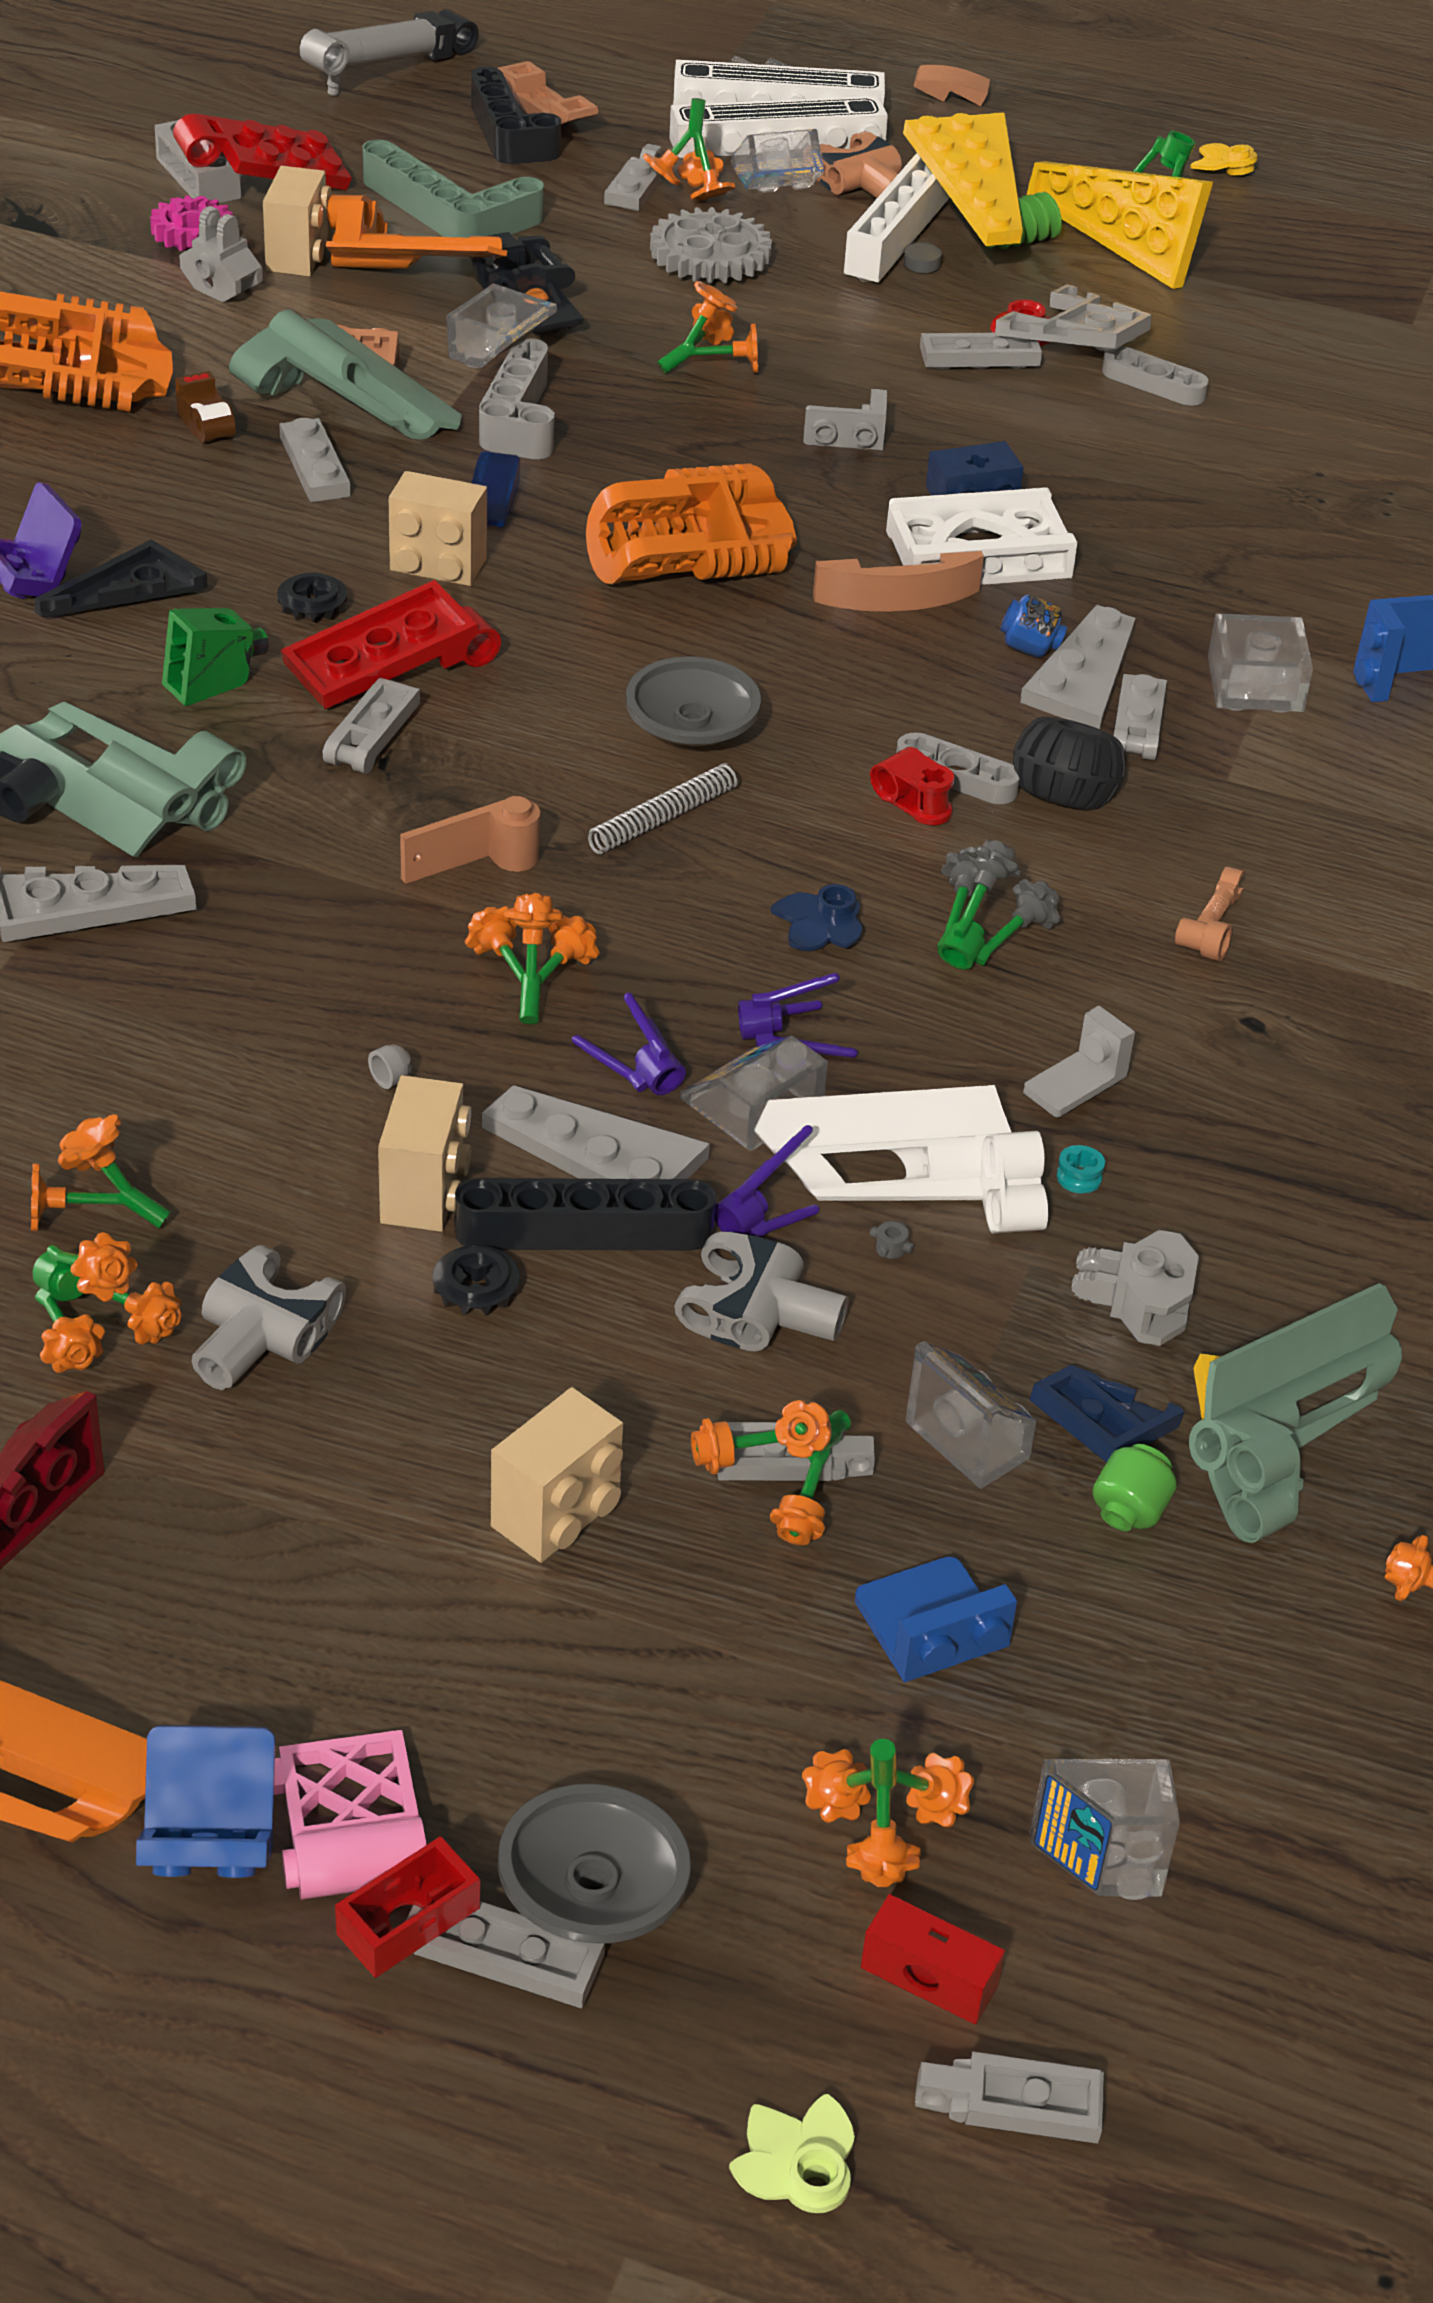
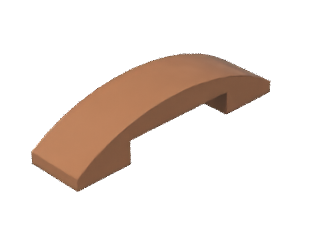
(533, 95)
(897, 587)

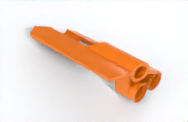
(363, 239)
(71, 1756)

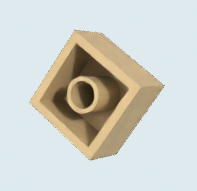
(296, 220)
(438, 528)
(423, 1153)
(556, 1474)

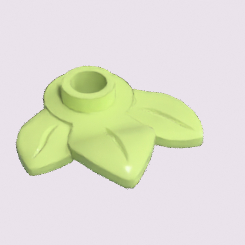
(791, 2151)

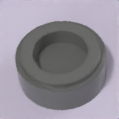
(922, 258)

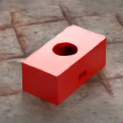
(428, 1879)
(950, 1974)

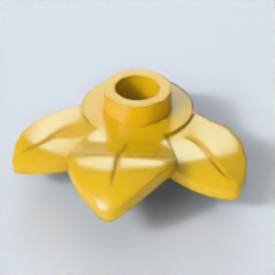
(1236, 159)

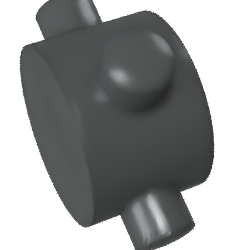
(891, 1239)

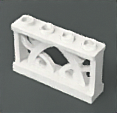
(929, 524)

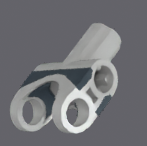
(758, 1295)
(262, 1317)

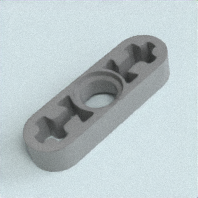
(1155, 376)
(985, 776)

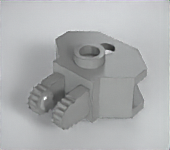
(221, 256)
(1144, 1284)

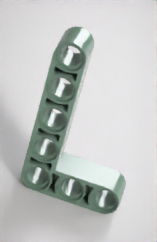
(443, 203)

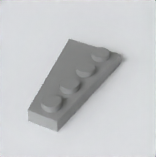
(1083, 669)
(57, 903)
(591, 1141)

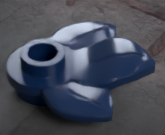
(821, 917)

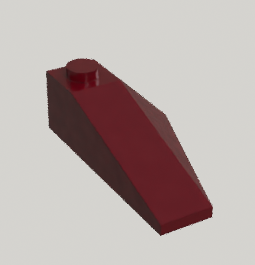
(47, 1469)

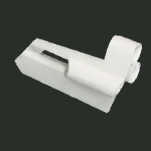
(947, 1138)

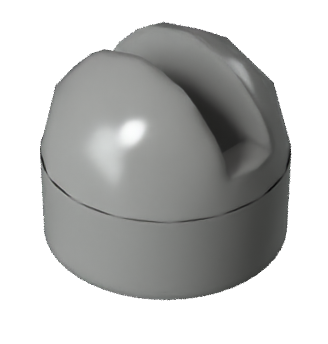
(388, 1064)

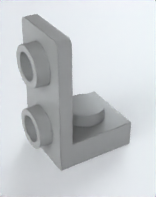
(848, 426)
(1097, 1065)

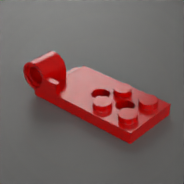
(416, 629)

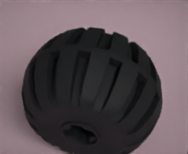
(1069, 763)

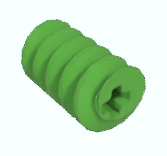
(1039, 219)

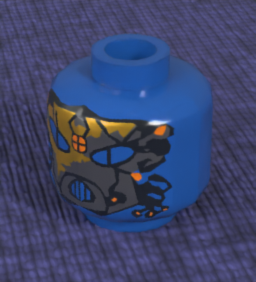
(1033, 626)

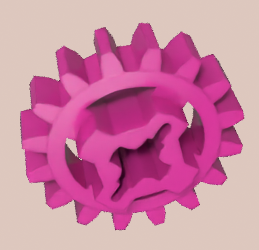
(179, 221)

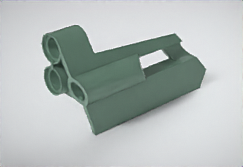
(1252, 1411)

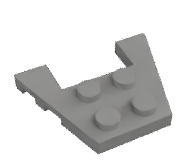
(1081, 323)

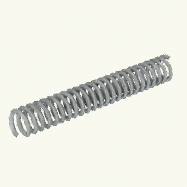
(660, 811)

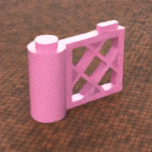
(357, 1843)

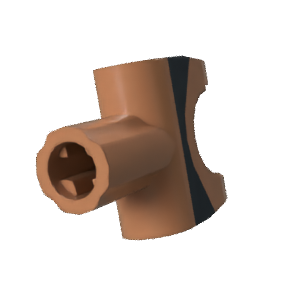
(866, 165)

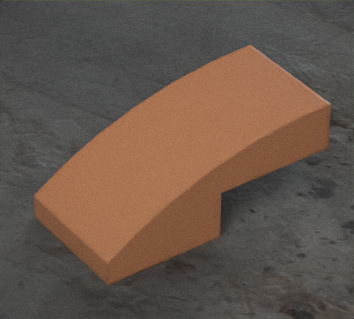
(941, 79)

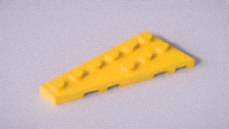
(975, 169)
(1134, 214)

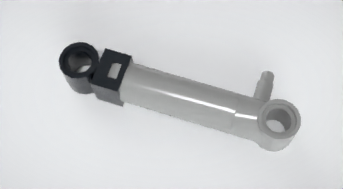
(426, 35)

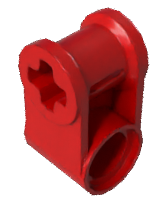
(915, 785)

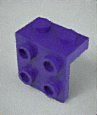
(42, 545)

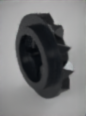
(328, 592)
(476, 1263)

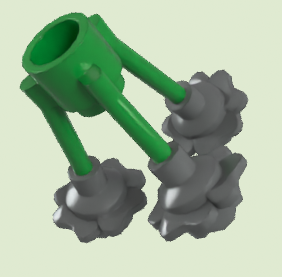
(975, 872)

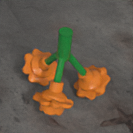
(533, 912)
(840, 1788)

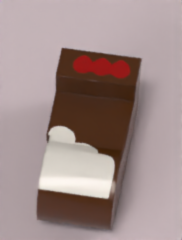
(203, 407)

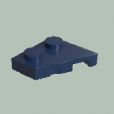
(1101, 1411)

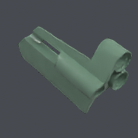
(322, 349)
(133, 782)

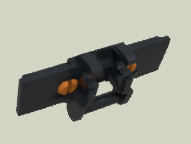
(523, 275)

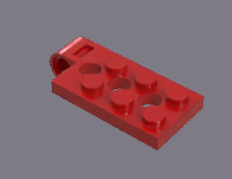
(257, 147)

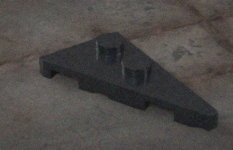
(131, 577)

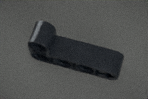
(509, 133)

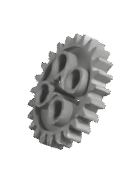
(710, 245)

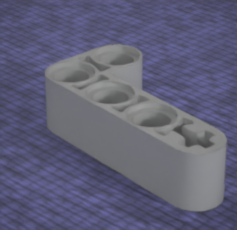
(509, 410)

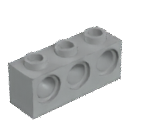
(213, 181)

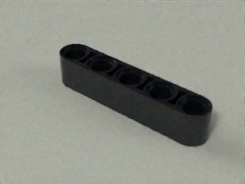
(584, 1214)

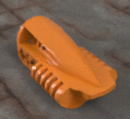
(82, 350)
(705, 521)

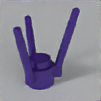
(764, 1014)
(654, 1062)
(745, 1207)

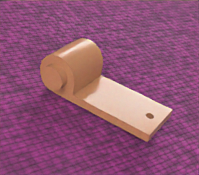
(502, 830)

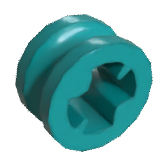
(1076, 1179)

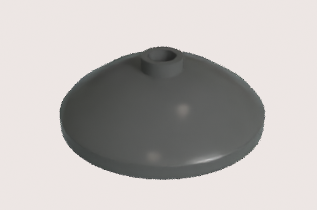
(693, 700)
(594, 1863)

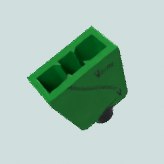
(208, 652)

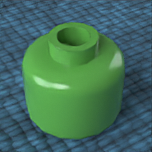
(1134, 1487)

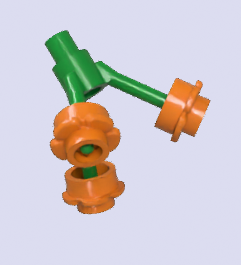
(807, 1434)

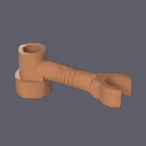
(1207, 932)

